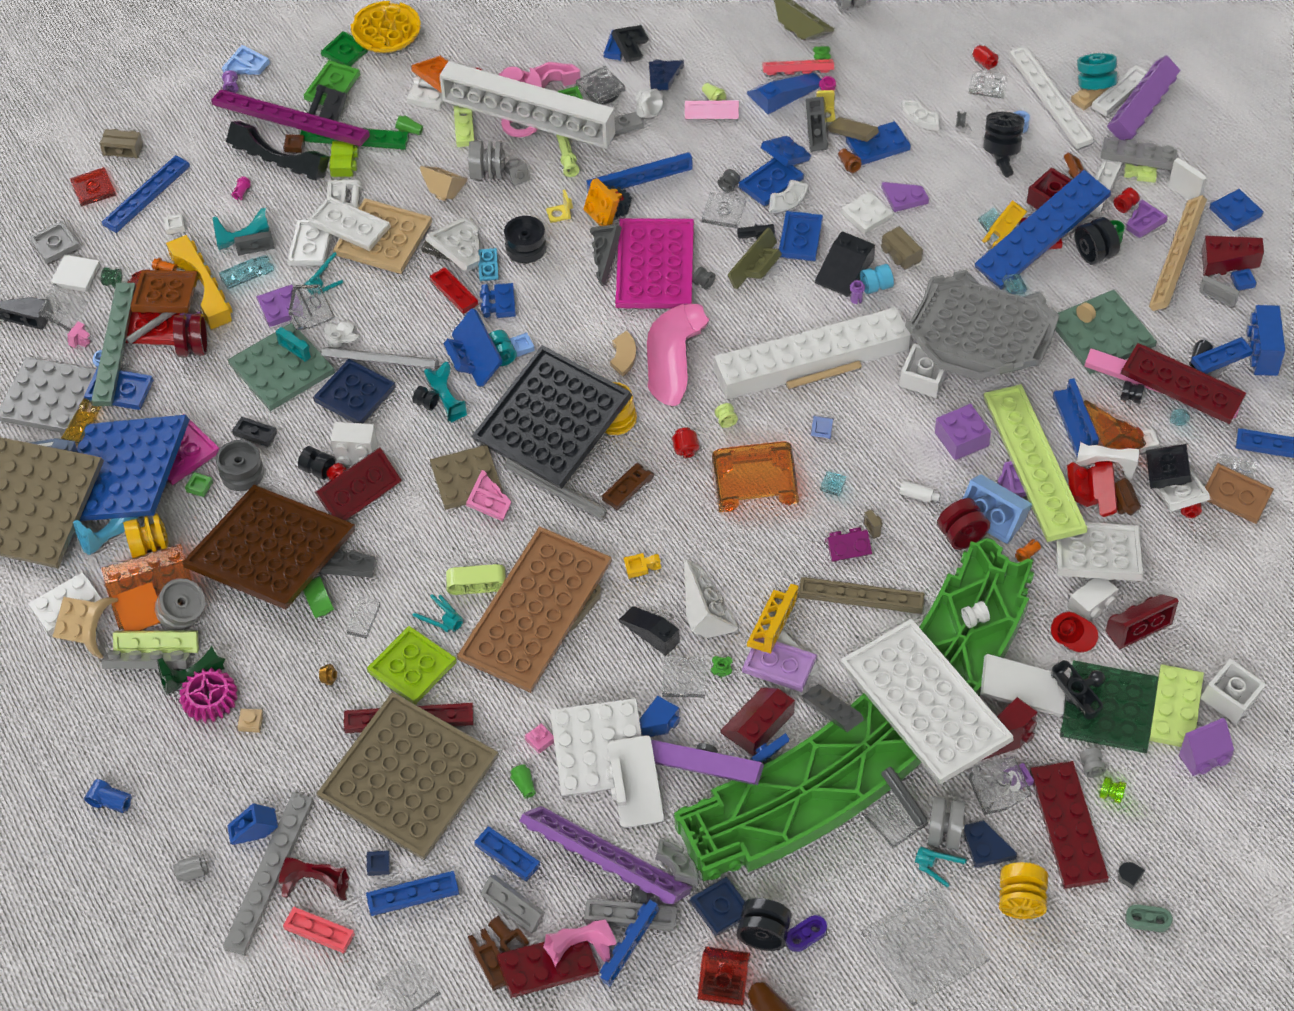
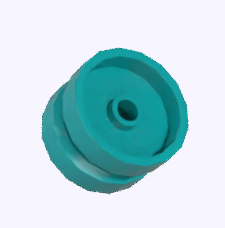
(1097, 71)

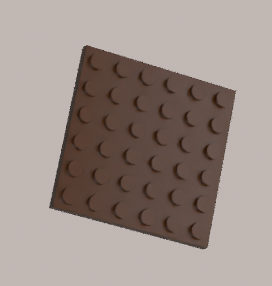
(269, 546)

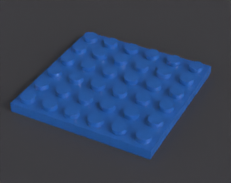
(135, 464)

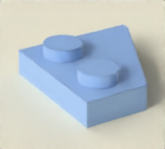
(246, 62)

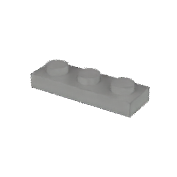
(512, 903)

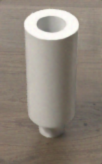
(918, 492)

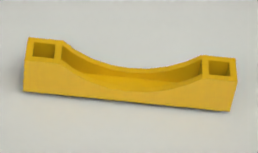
(213, 305)

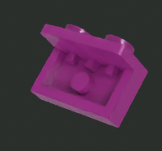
(848, 545)

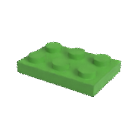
(333, 76)

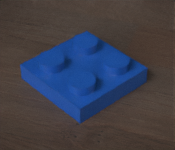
(786, 151)
(1236, 209)

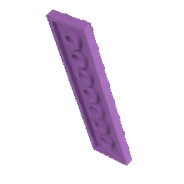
(605, 854)

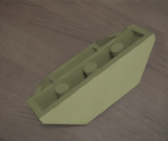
(800, 20)

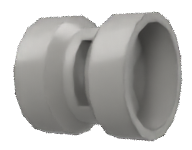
(1092, 760)

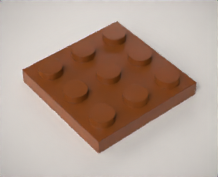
(164, 291)

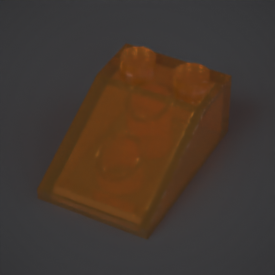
(1114, 430)

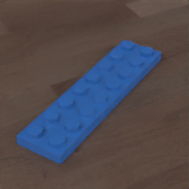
(1043, 228)

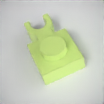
(1143, 173)

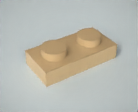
(1086, 96)

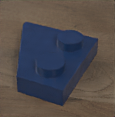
(986, 845)

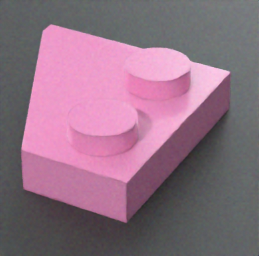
(488, 498)

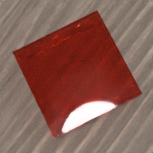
(92, 186)

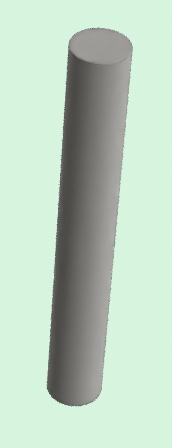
(148, 327)

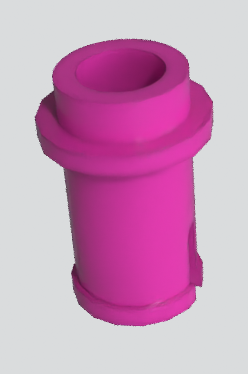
(242, 185)

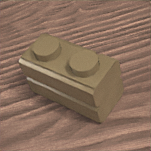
(121, 143)
(901, 248)

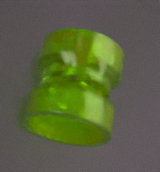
(1112, 790)

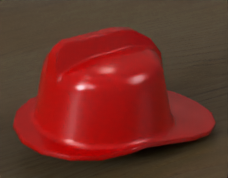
(1074, 632)

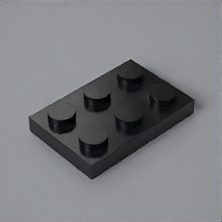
(1168, 466)

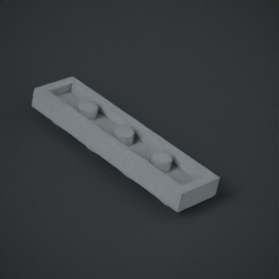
(140, 660)
(625, 913)

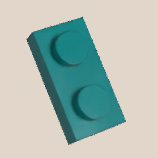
(293, 344)

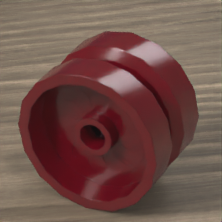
(190, 335)
(963, 523)

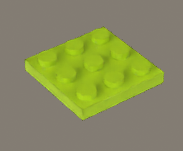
(411, 665)

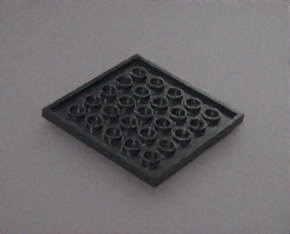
(552, 416)

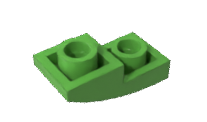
(318, 598)

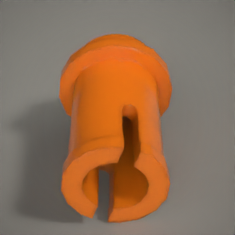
(160, 265)
(1028, 550)

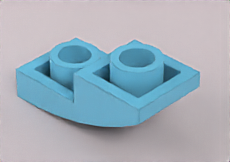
(488, 264)

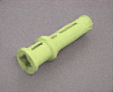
(567, 159)

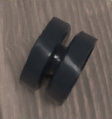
(525, 239)
(1097, 240)
(764, 924)

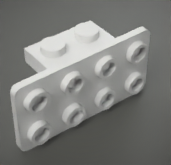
(635, 781)

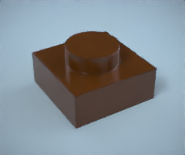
(294, 143)

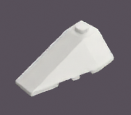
(704, 606)

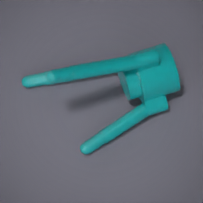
(315, 280)
(451, 618)
(927, 857)

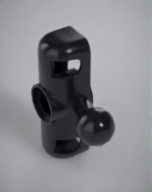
(1086, 696)

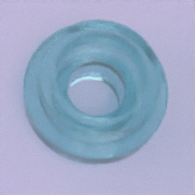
(1179, 417)

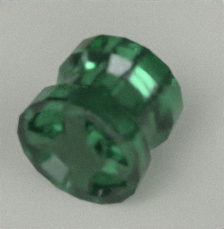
(111, 277)

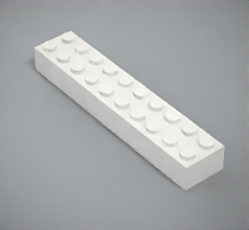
(527, 104)
(811, 352)

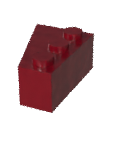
(1231, 253)

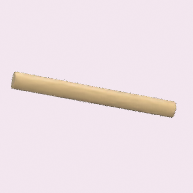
(823, 374)

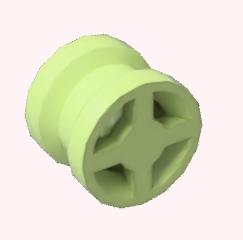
(726, 415)

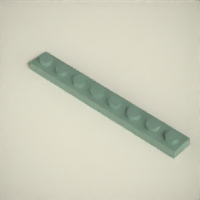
(113, 345)

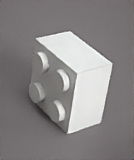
(921, 373)
(352, 442)
(1233, 691)

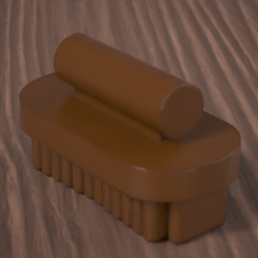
(1126, 497)

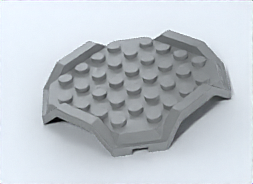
(981, 328)

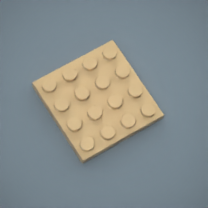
(396, 245)

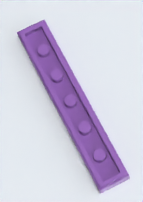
(707, 762)

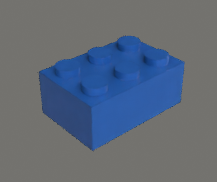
(1266, 340)

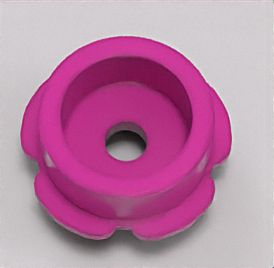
(827, 83)

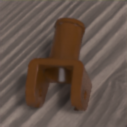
(506, 935)

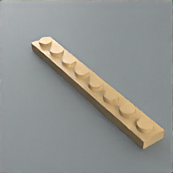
(1177, 253)

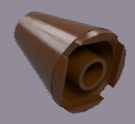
(765, 998)

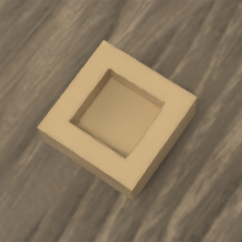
(250, 720)

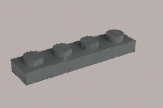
(832, 707)

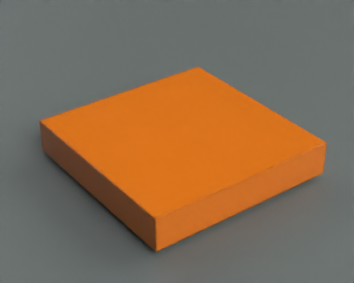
(137, 608)

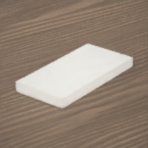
(349, 223)
(1010, 679)

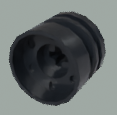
(1003, 133)

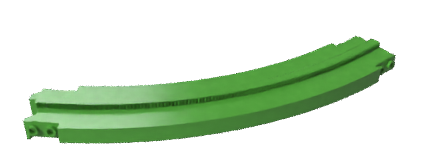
(840, 771)

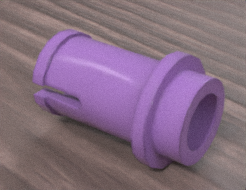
(857, 289)

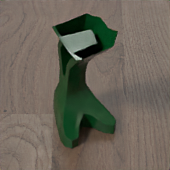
(172, 679)

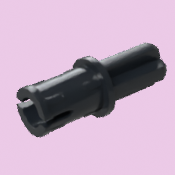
(1003, 163)
(754, 231)

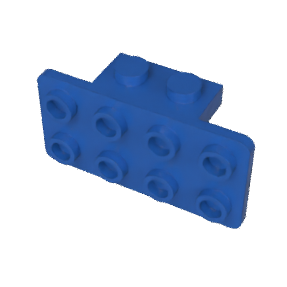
(473, 349)

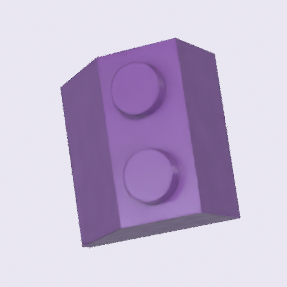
(1207, 747)

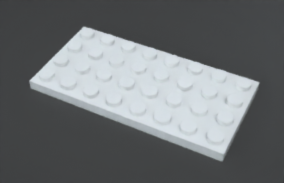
(926, 701)

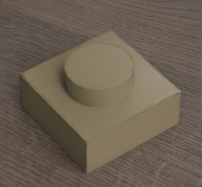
(873, 524)

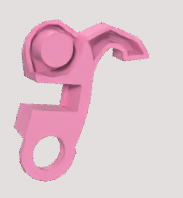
(539, 77)

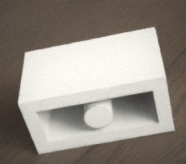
(1093, 598)

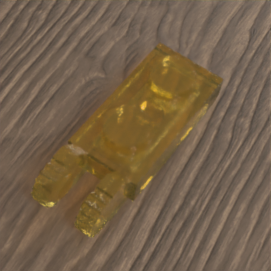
(80, 420)

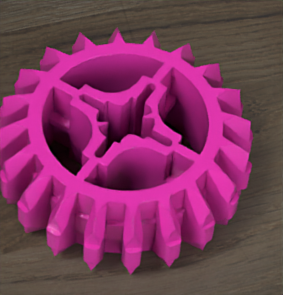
(221, 697)

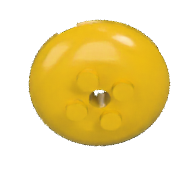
(385, 26)

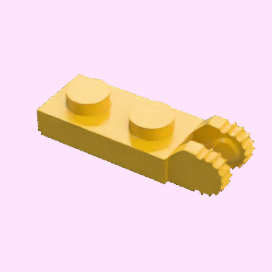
(1006, 222)

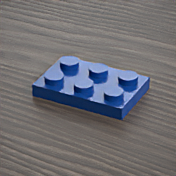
(885, 144)
(769, 179)
(800, 235)
(130, 389)

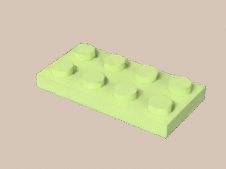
(1175, 704)

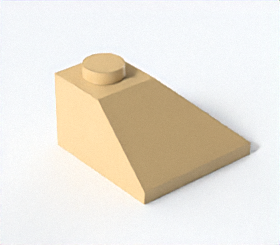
(442, 182)

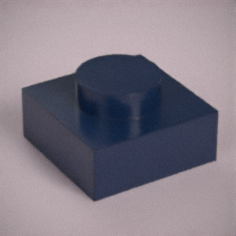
(378, 863)

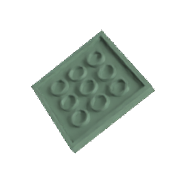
(1112, 330)
(277, 373)

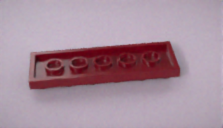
(1183, 383)
(1068, 825)

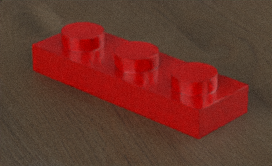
(454, 290)

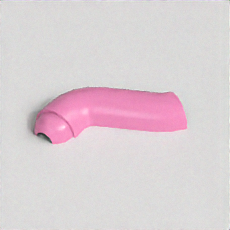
(668, 351)

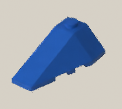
(780, 93)

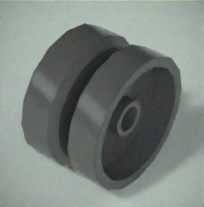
(239, 465)

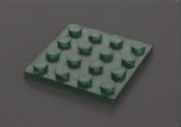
(1125, 714)

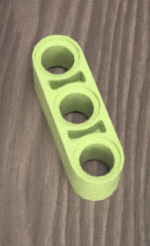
(475, 579)

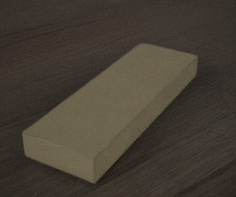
(853, 129)

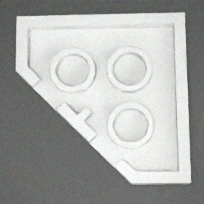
(458, 243)

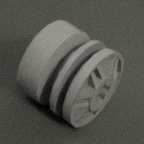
(486, 160)

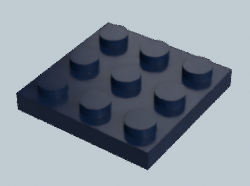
(354, 392)

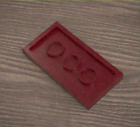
(358, 485)
(533, 969)

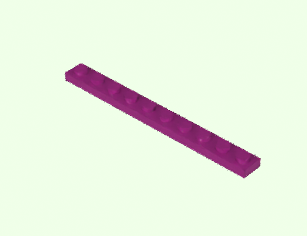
(291, 117)

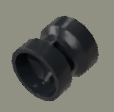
(1132, 392)
(424, 397)

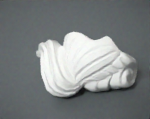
(649, 102)

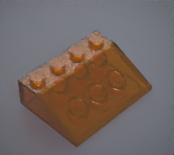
(153, 567)

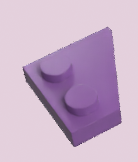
(904, 195)
(1145, 219)

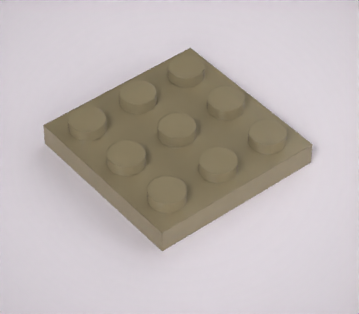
(458, 473)

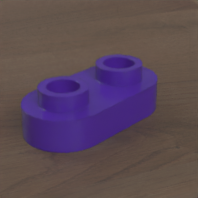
(804, 933)

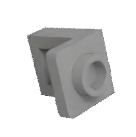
(517, 170)

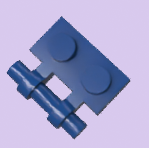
(504, 300)

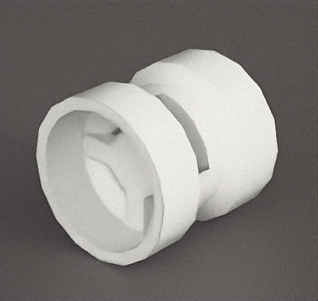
(977, 613)

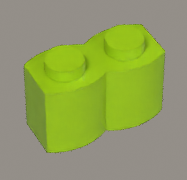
(343, 159)

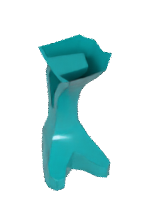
(226, 239)
(438, 382)

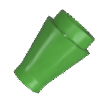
(408, 125)
(523, 780)

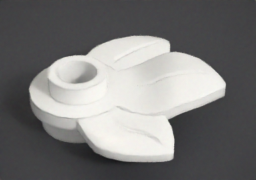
(340, 334)

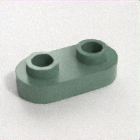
(1148, 917)

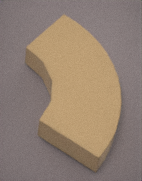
(625, 353)

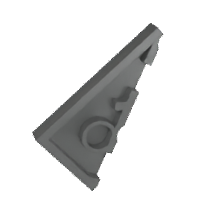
(604, 247)

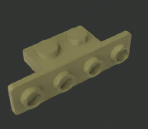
(756, 260)

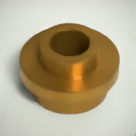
(327, 674)

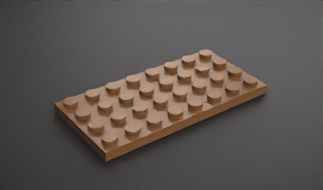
(534, 609)

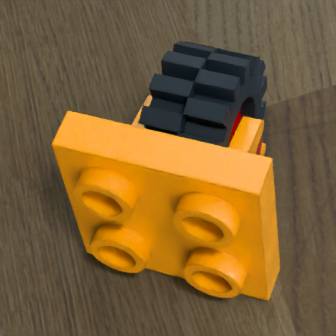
(606, 202)

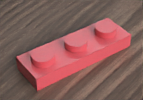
(318, 930)

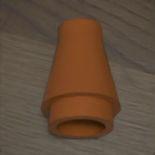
(850, 161)

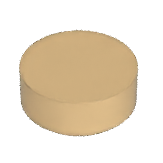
(1086, 312)

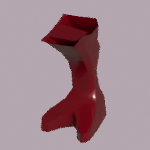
(294, 870)

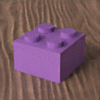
(962, 431)

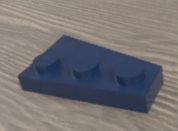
(663, 73)

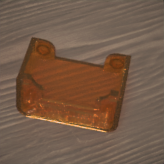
(754, 473)

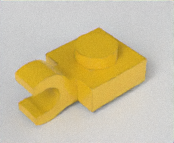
(638, 565)

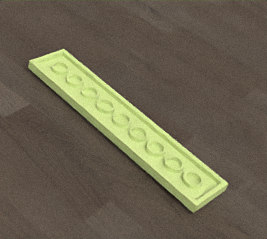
(1035, 463)

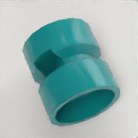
(504, 346)

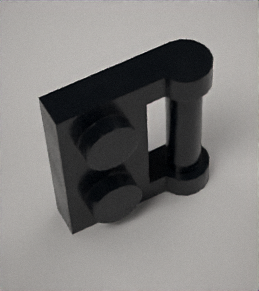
(332, 105)

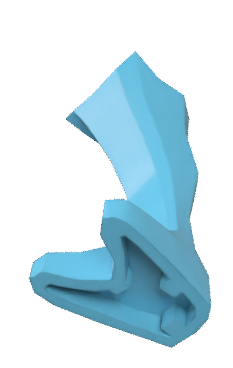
(93, 541)

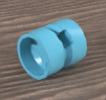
(878, 278)

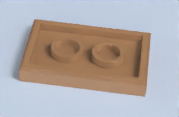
(1237, 493)

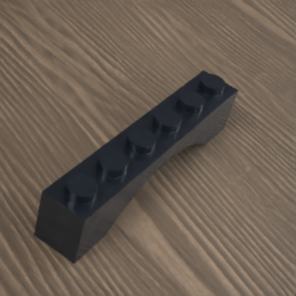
(247, 137)

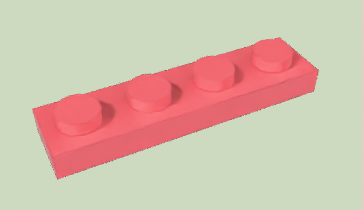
(805, 66)

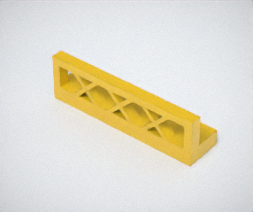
(777, 622)

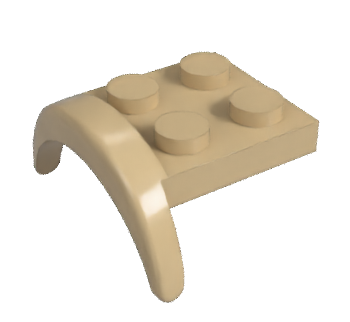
(79, 621)

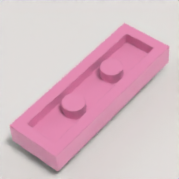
(711, 109)

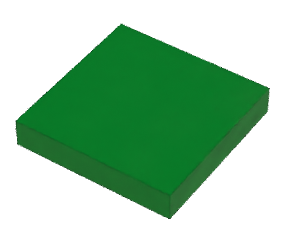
(343, 50)

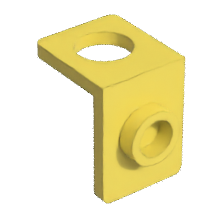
(829, 100)
(565, 209)

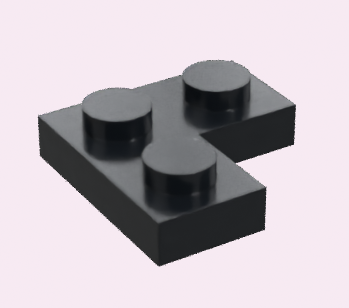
(628, 40)

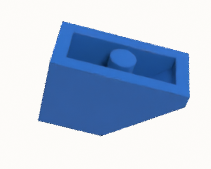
(659, 718)
(252, 824)

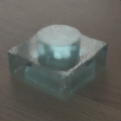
(988, 219)
(1014, 284)
(833, 483)

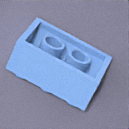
(999, 505)

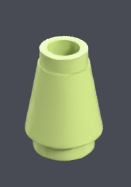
(713, 93)

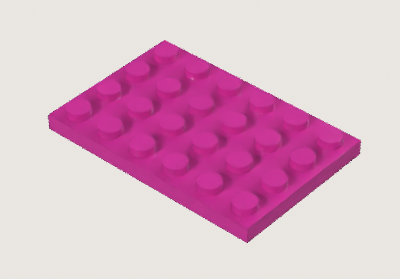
(654, 263)

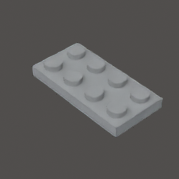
(1138, 153)

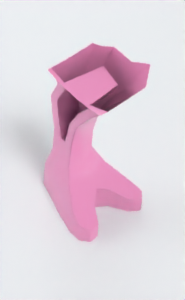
(596, 933)

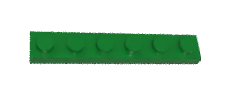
(377, 139)

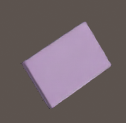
(784, 665)

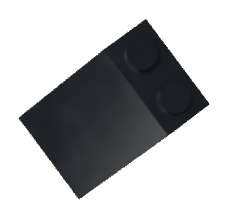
(844, 263)

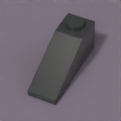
(817, 123)

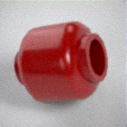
(685, 442)

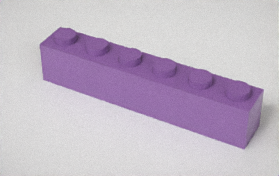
(1144, 98)

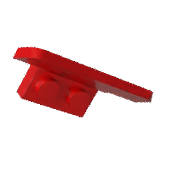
(1094, 486)

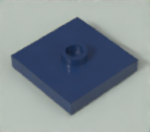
(719, 906)

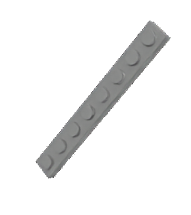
(268, 874)

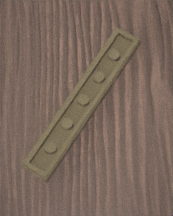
(861, 595)

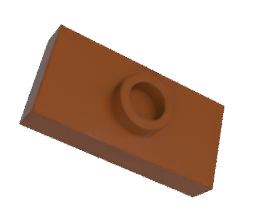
(1074, 164)

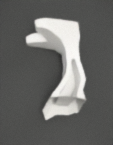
(1125, 457)

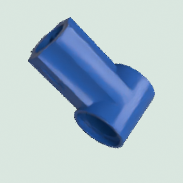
(104, 795)

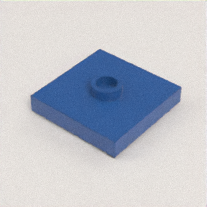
(766, 751)

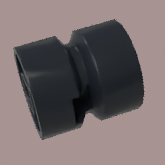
(315, 462)

